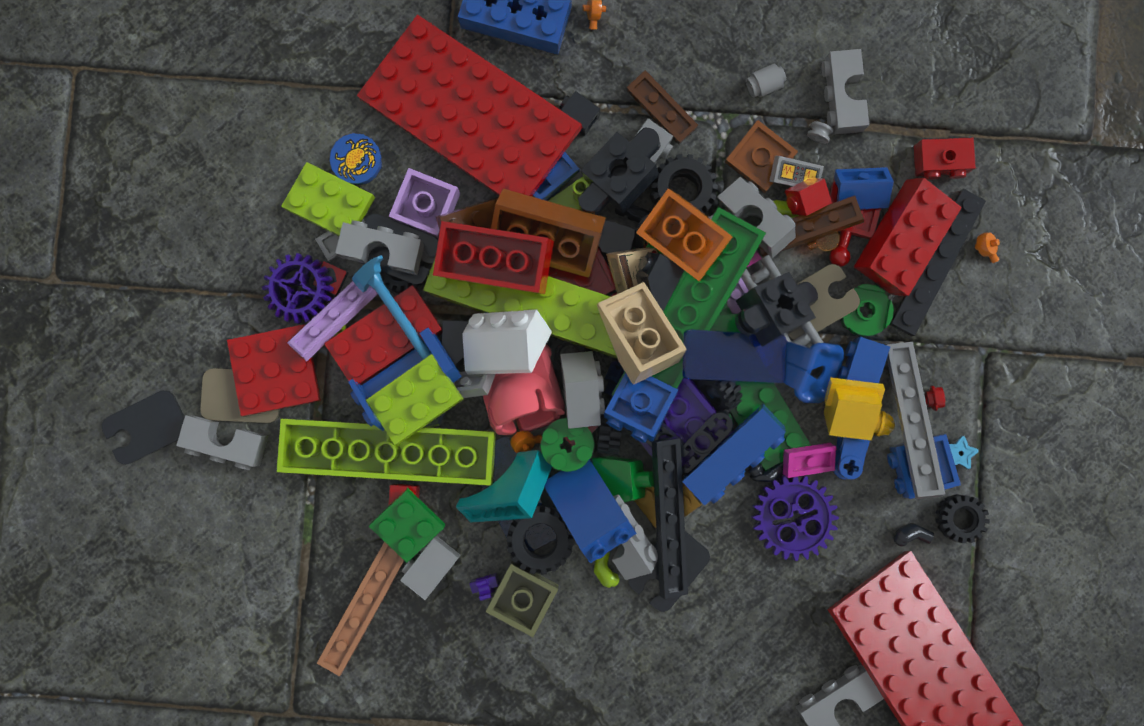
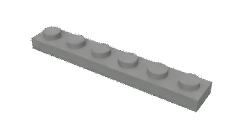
(914, 421)

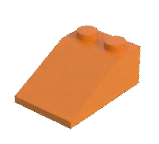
(684, 234)

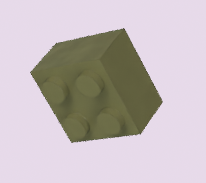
(522, 599)

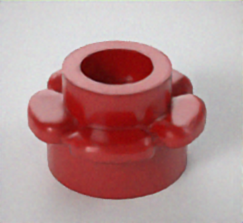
(935, 398)

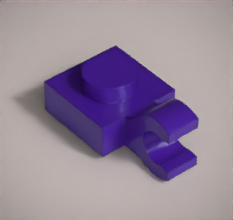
(484, 585)

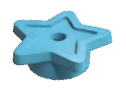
(968, 452)

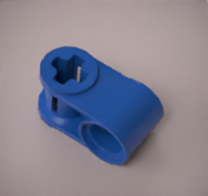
(850, 452)

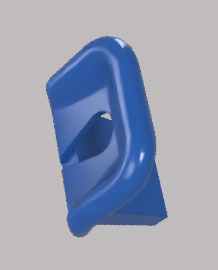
(800, 363)

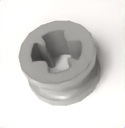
(820, 132)

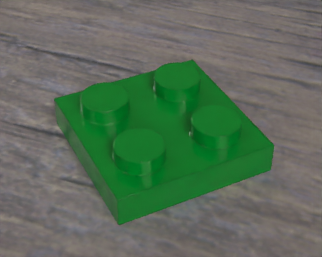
(407, 525)

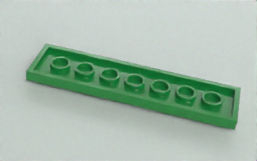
(699, 303)

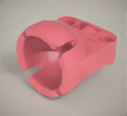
(527, 397)

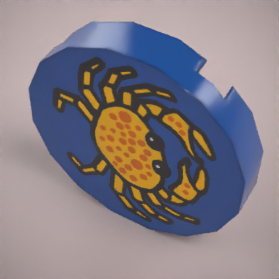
(355, 159)

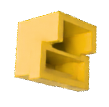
(852, 408)

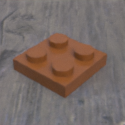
(756, 154)

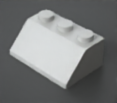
(504, 342)

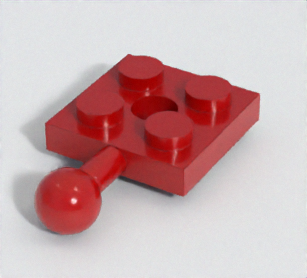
(840, 255)

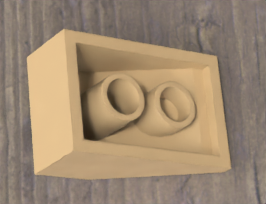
(640, 333)

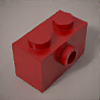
(944, 157)

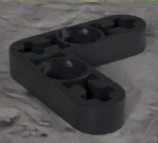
(711, 422)

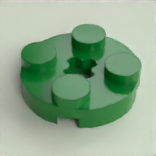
(881, 314)
(558, 457)

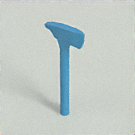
(368, 276)

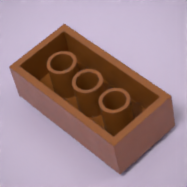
(573, 231)

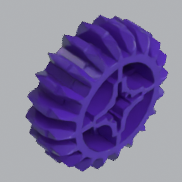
(300, 279)

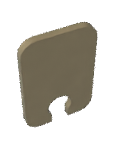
(827, 309)
(221, 402)

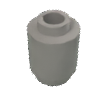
(766, 80)

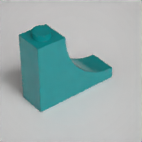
(513, 494)

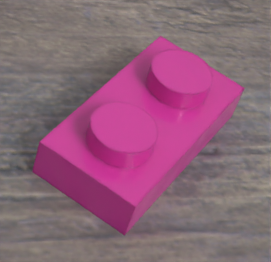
(809, 460)

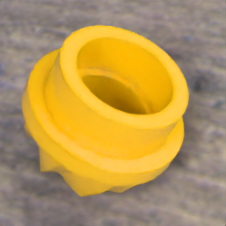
(884, 425)

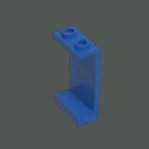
(363, 392)
(589, 511)

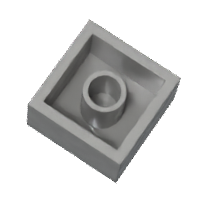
(582, 389)

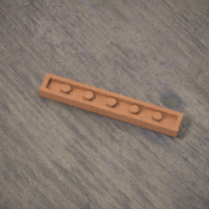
(361, 610)

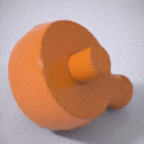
(594, 10)
(988, 246)
(524, 441)

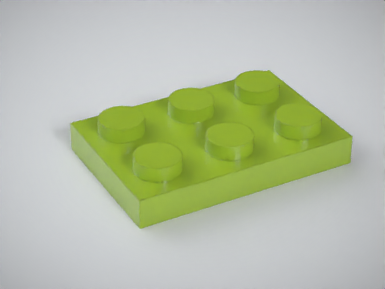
(326, 199)
(414, 399)

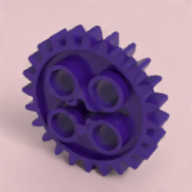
(800, 540)

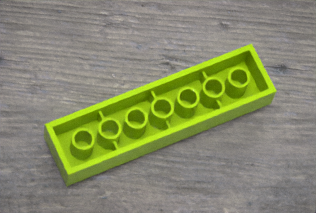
(566, 308)
(370, 452)

